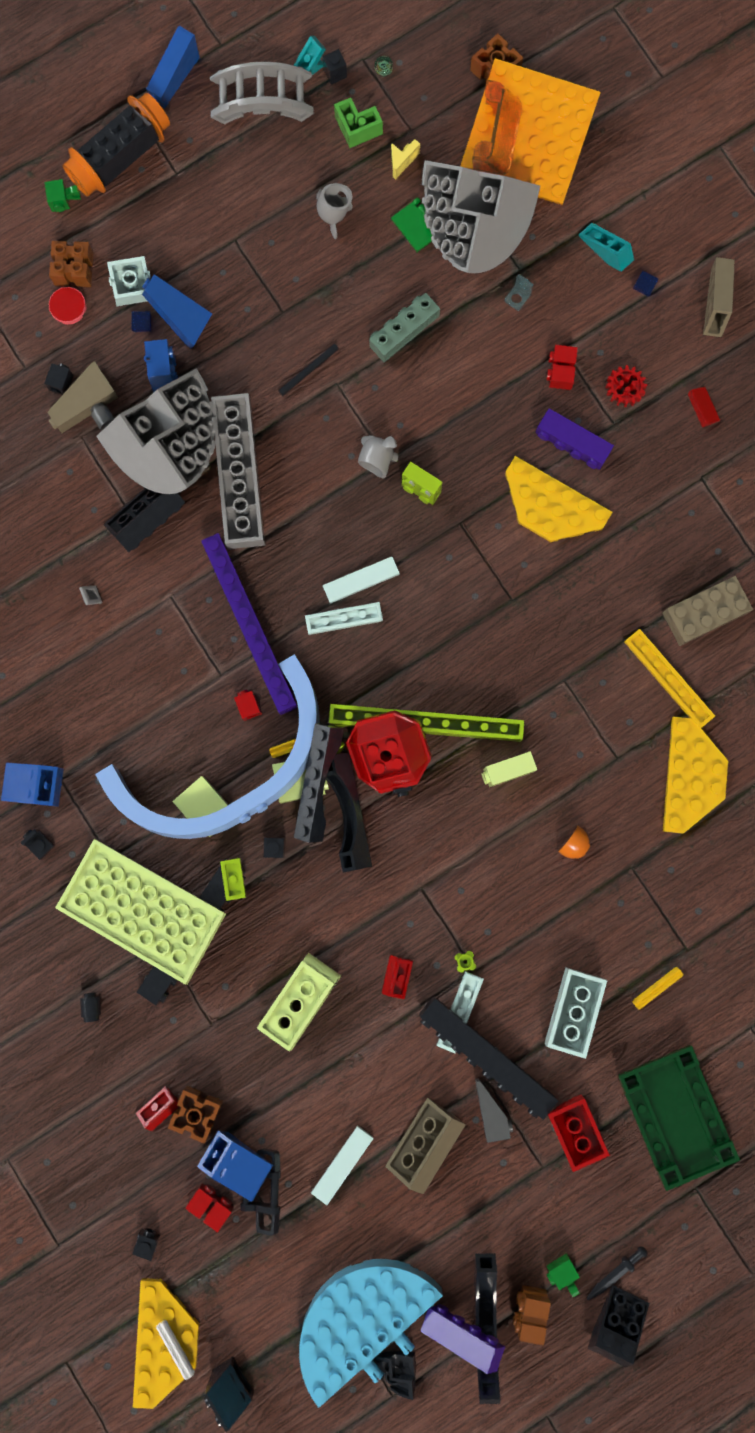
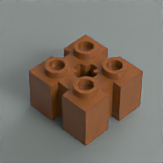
(496, 49)
(71, 264)
(184, 1118)
(532, 1314)

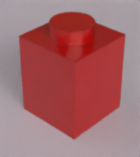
(247, 705)

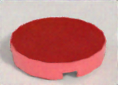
(67, 305)

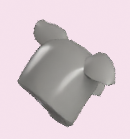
(332, 206)
(377, 454)

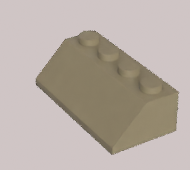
(425, 1146)

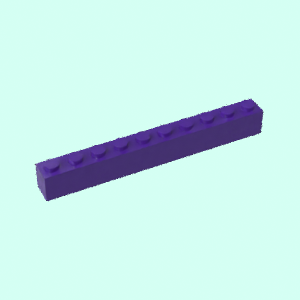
(249, 624)

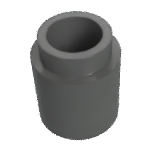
(101, 415)

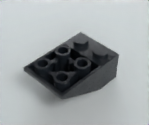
(619, 1327)
(228, 1393)

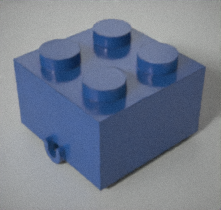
(161, 363)

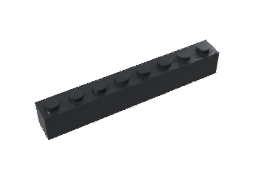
(158, 982)
(487, 1057)

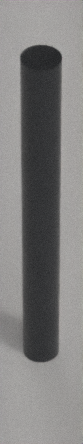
(307, 370)

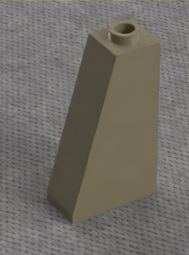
(719, 297)
(77, 401)

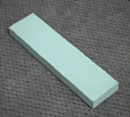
(361, 580)
(343, 618)
(464, 1002)
(342, 1165)

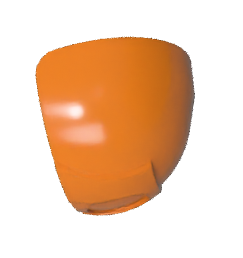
(576, 845)

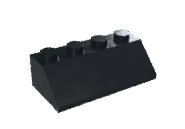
(142, 516)

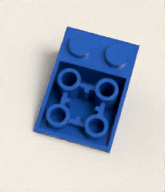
(32, 784)
(235, 1165)

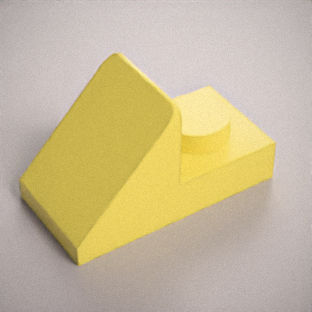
(404, 158)

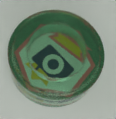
(383, 66)

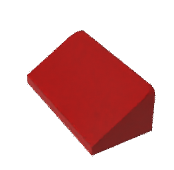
(703, 406)
(397, 977)
(157, 1109)

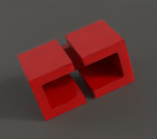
(562, 367)
(218, 1213)

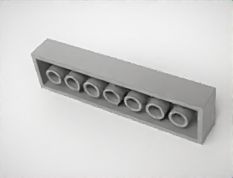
(238, 471)

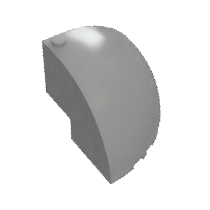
(476, 214)
(166, 437)

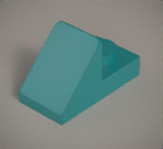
(311, 55)

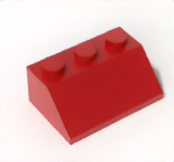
(578, 1133)

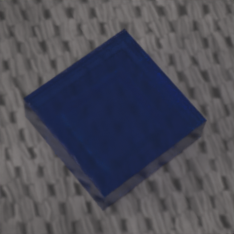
(645, 283)
(141, 321)

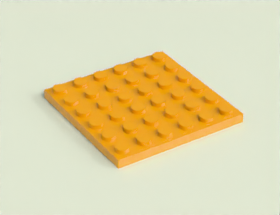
(549, 130)

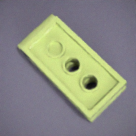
(309, 985)

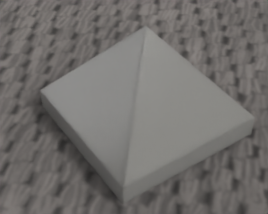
(90, 595)

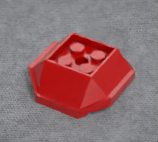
(400, 737)

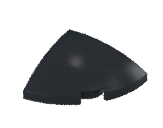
(398, 1371)

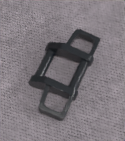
(261, 1207)

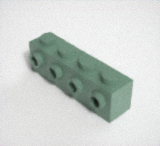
(404, 327)

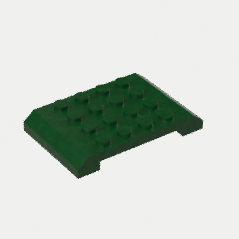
(677, 1118)

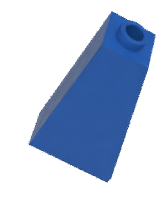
(174, 66)
(177, 310)

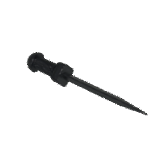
(626, 1265)

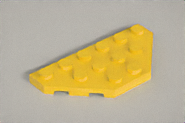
(551, 506)
(693, 777)
(154, 1366)

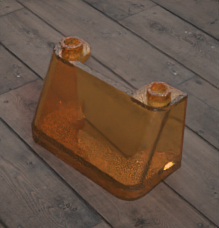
(497, 155)

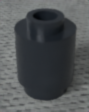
(90, 1007)

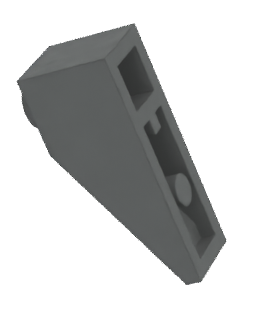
(494, 1119)

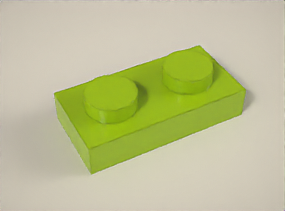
(233, 879)

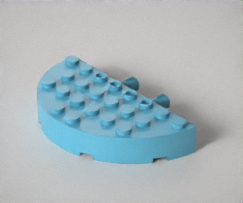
(357, 1319)

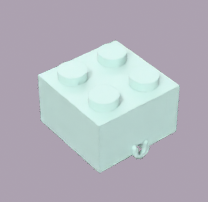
(127, 280)

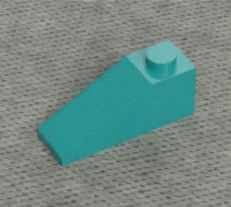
(608, 246)

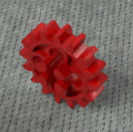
(636, 385)

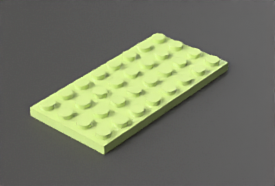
(141, 911)

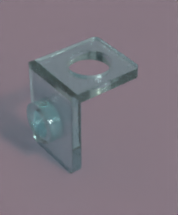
(523, 288)

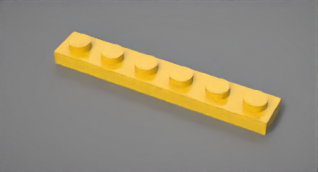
(669, 678)

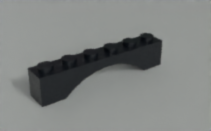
(324, 746)
(354, 849)

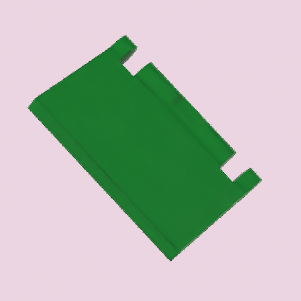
(412, 225)

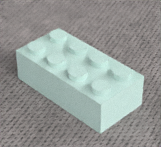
(575, 1012)

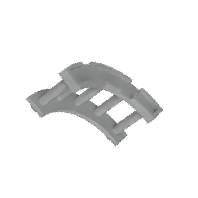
(261, 104)

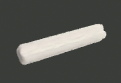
(175, 1349)

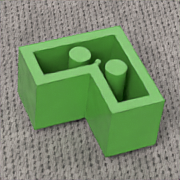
(357, 126)

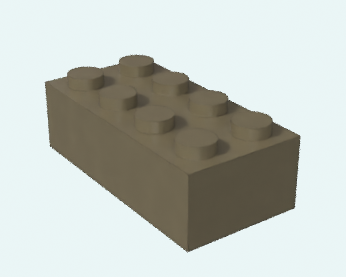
(707, 611)

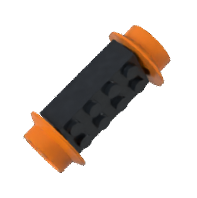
(117, 145)

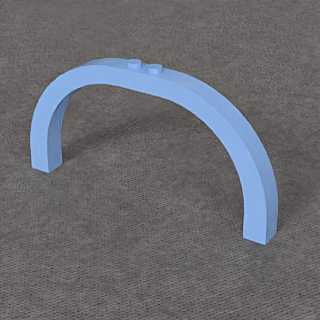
(243, 808)

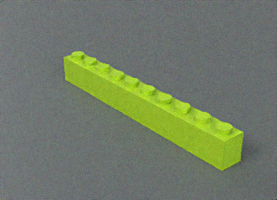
(437, 722)

